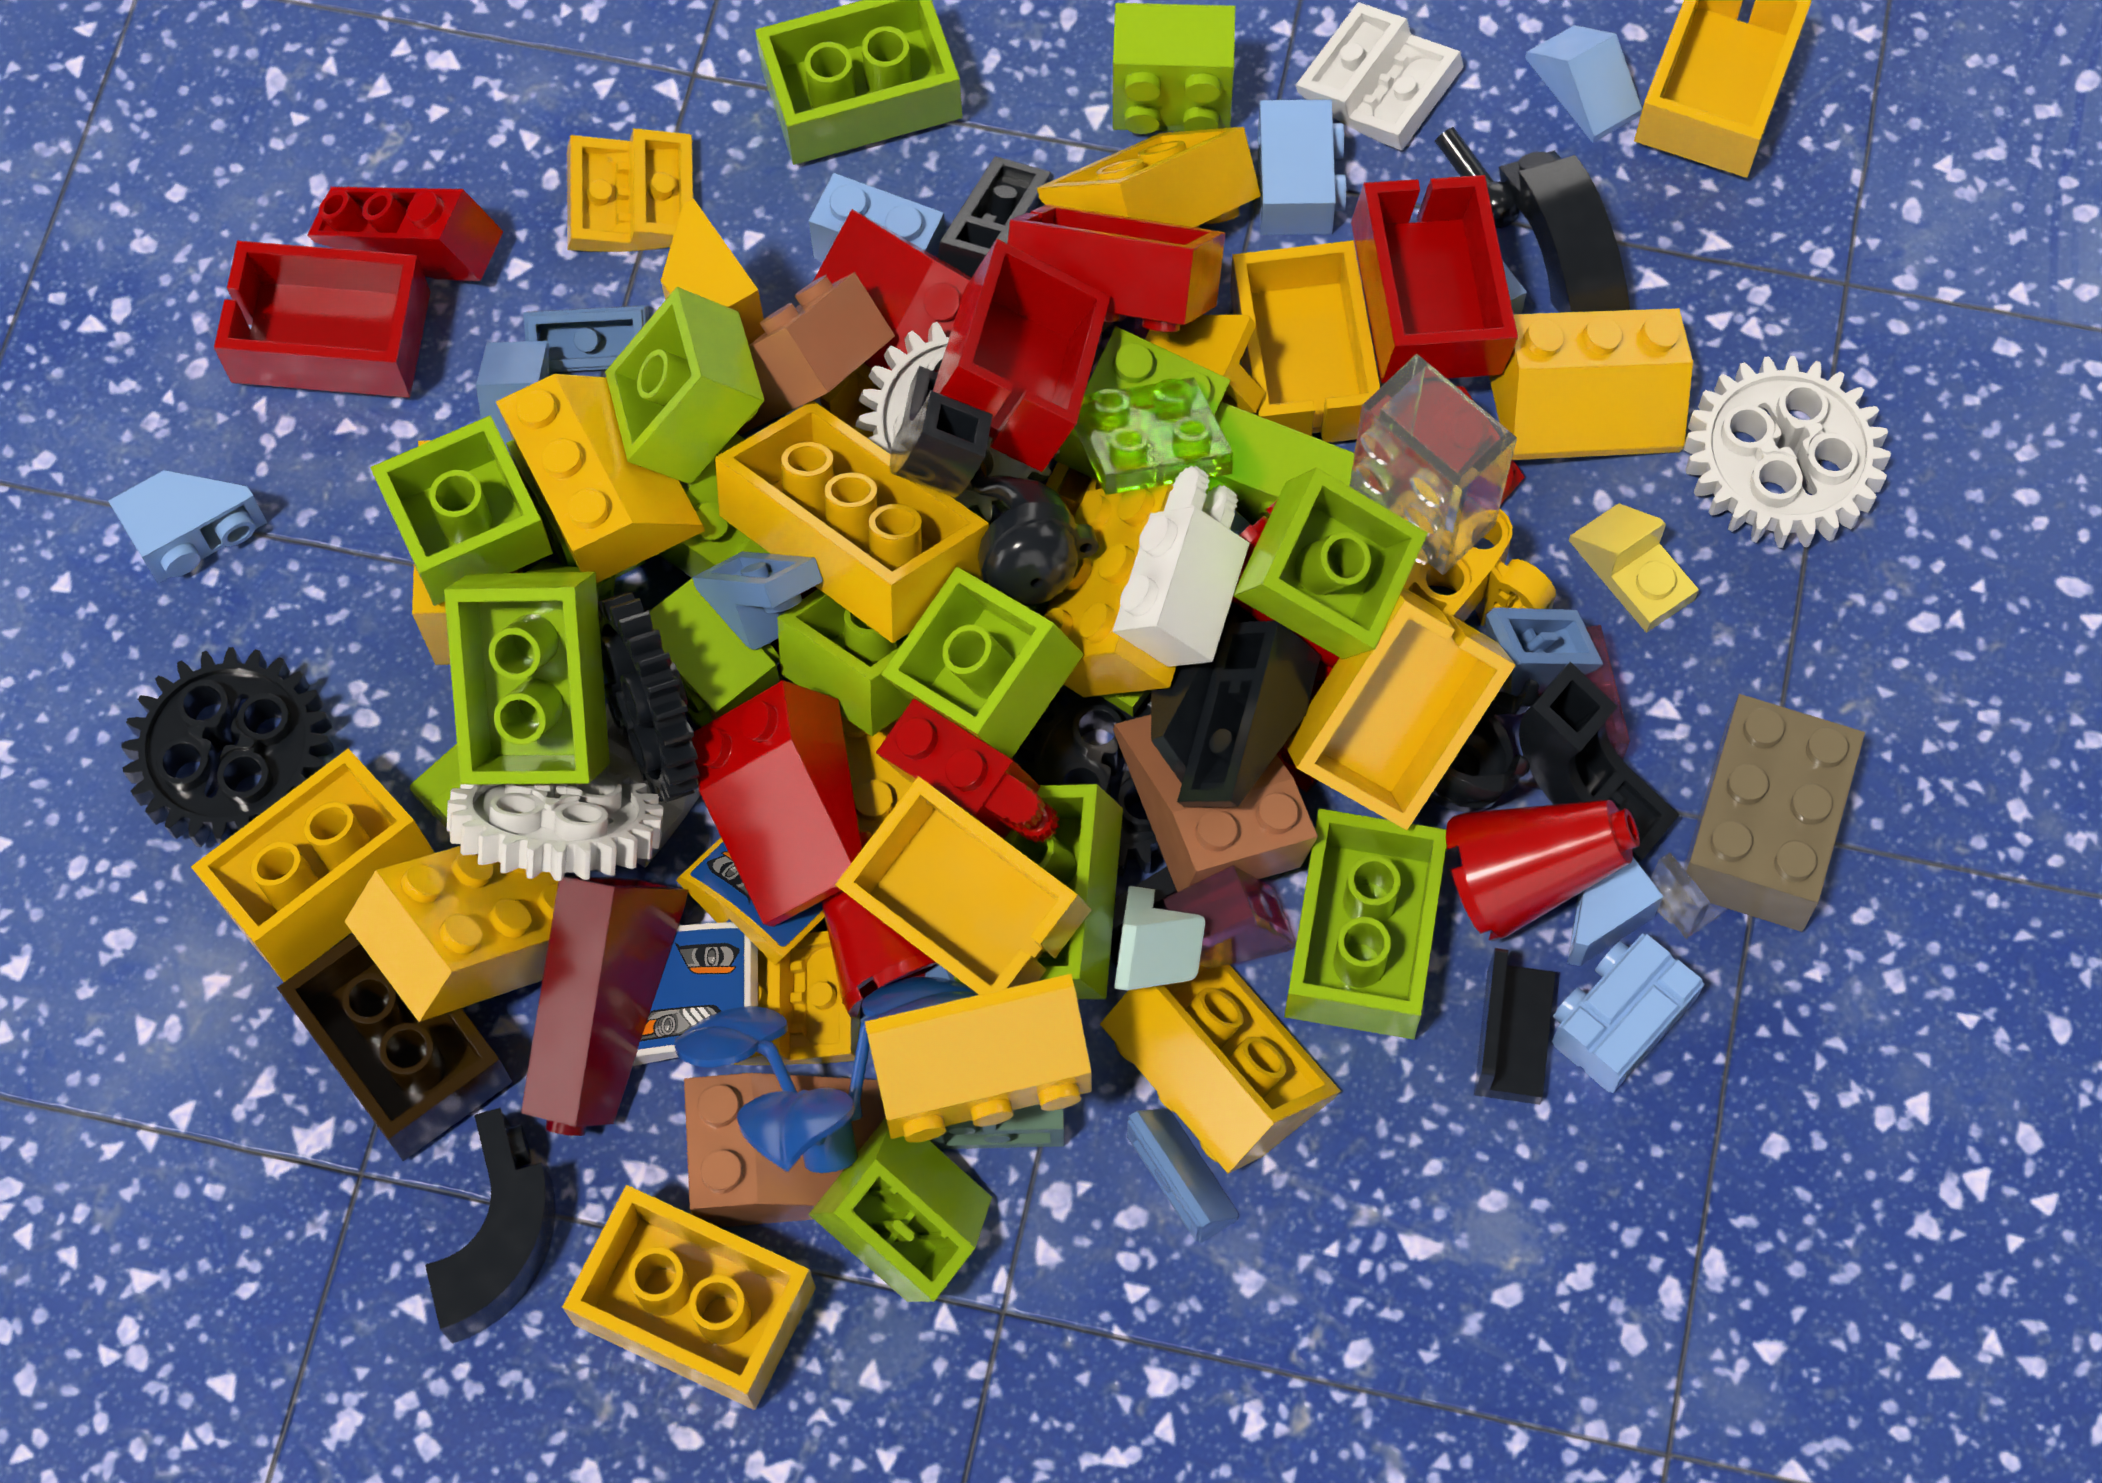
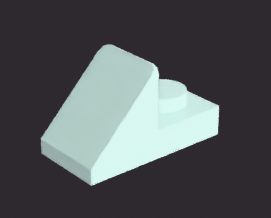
(1157, 944)

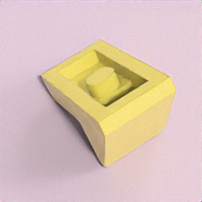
(1631, 562)

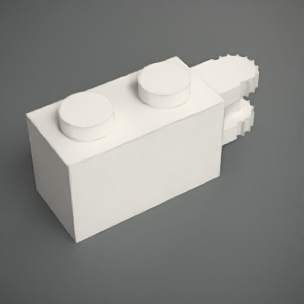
(1183, 574)

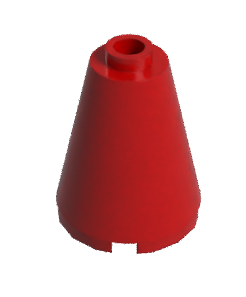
(1535, 858)
(867, 950)

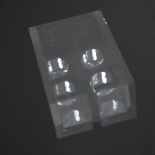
(1432, 460)

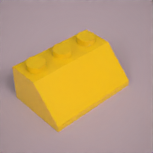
(1165, 179)
(707, 267)
(1596, 384)
(600, 502)
(308, 860)
(980, 1058)
(1220, 1063)

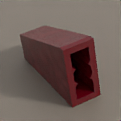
(597, 996)

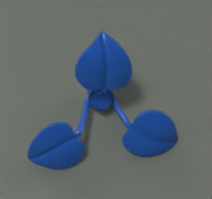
(803, 1122)

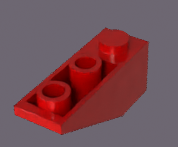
(437, 225)

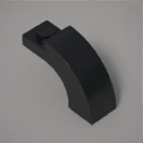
(1570, 230)
(939, 438)
(1575, 760)
(511, 1246)

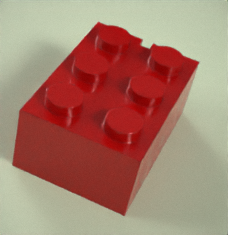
(1145, 265)
(1434, 281)
(323, 319)
(1023, 351)

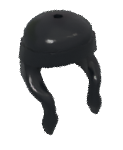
(1034, 544)
(1486, 760)

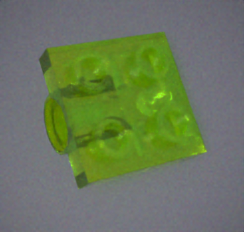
(1151, 434)

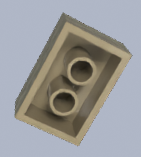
(1772, 811)

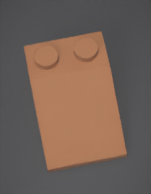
(814, 345)
(1260, 836)
(733, 1180)

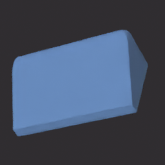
(585, 336)
(1180, 1173)

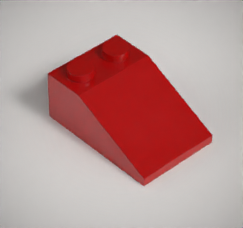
(901, 278)
(781, 796)

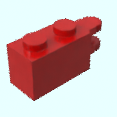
(968, 773)

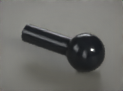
(1467, 164)

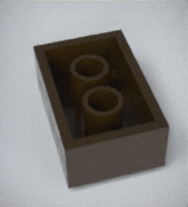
(403, 1071)

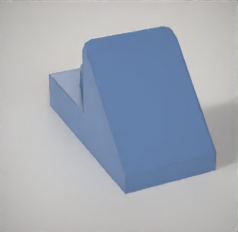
(755, 590)

